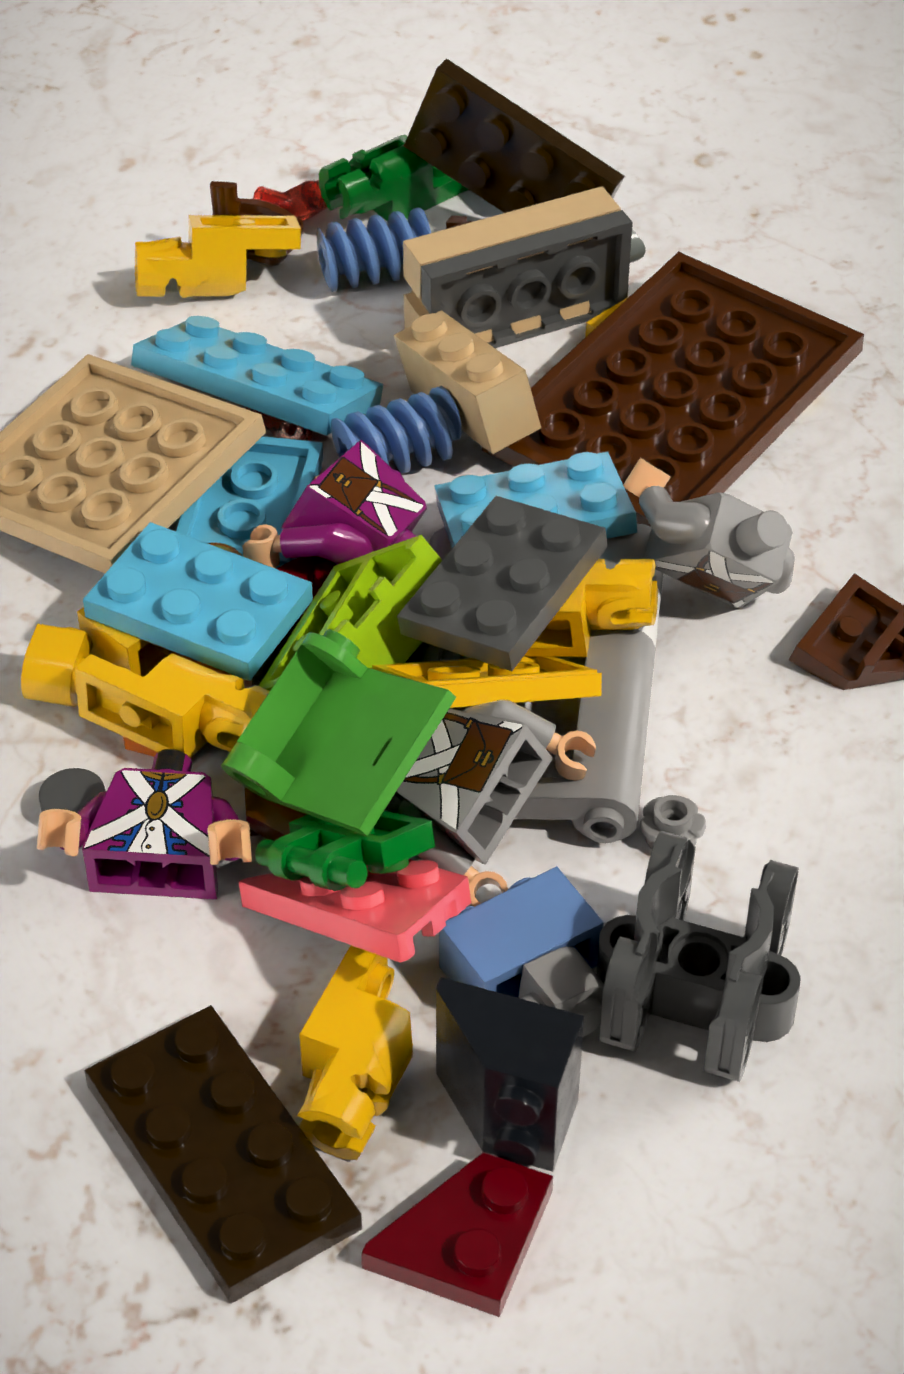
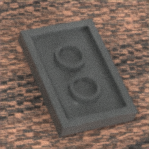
(503, 582)

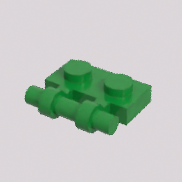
(339, 856)

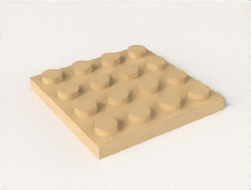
(111, 456)

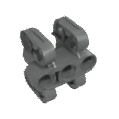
(696, 973)

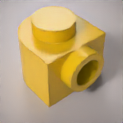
(51, 664)

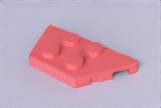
(374, 917)

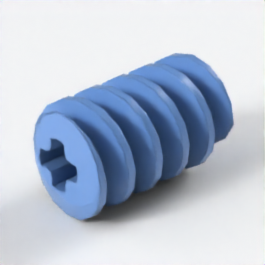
(369, 247)
(403, 429)

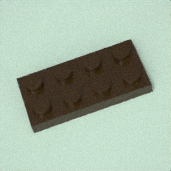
(499, 145)
(223, 1153)

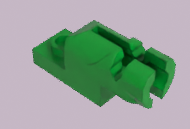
(385, 181)

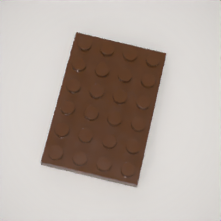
(687, 378)

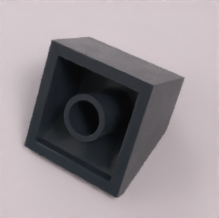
(509, 1070)

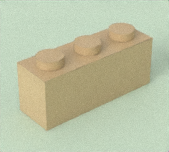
(484, 383)

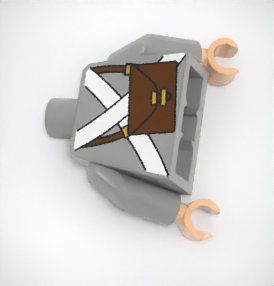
(714, 540)
(478, 779)

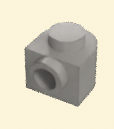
(566, 983)

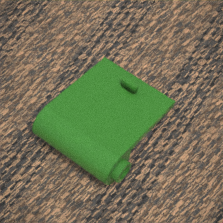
(336, 735)

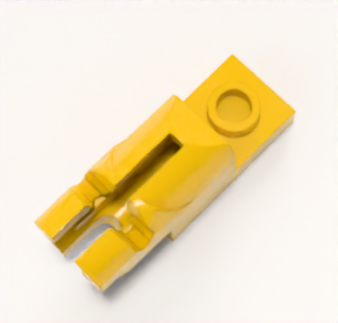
(214, 256)
(602, 601)
(169, 708)
(353, 1054)

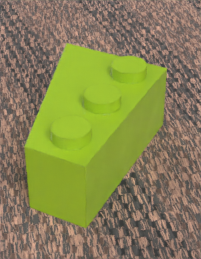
(363, 605)

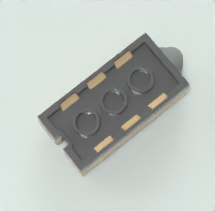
(525, 268)

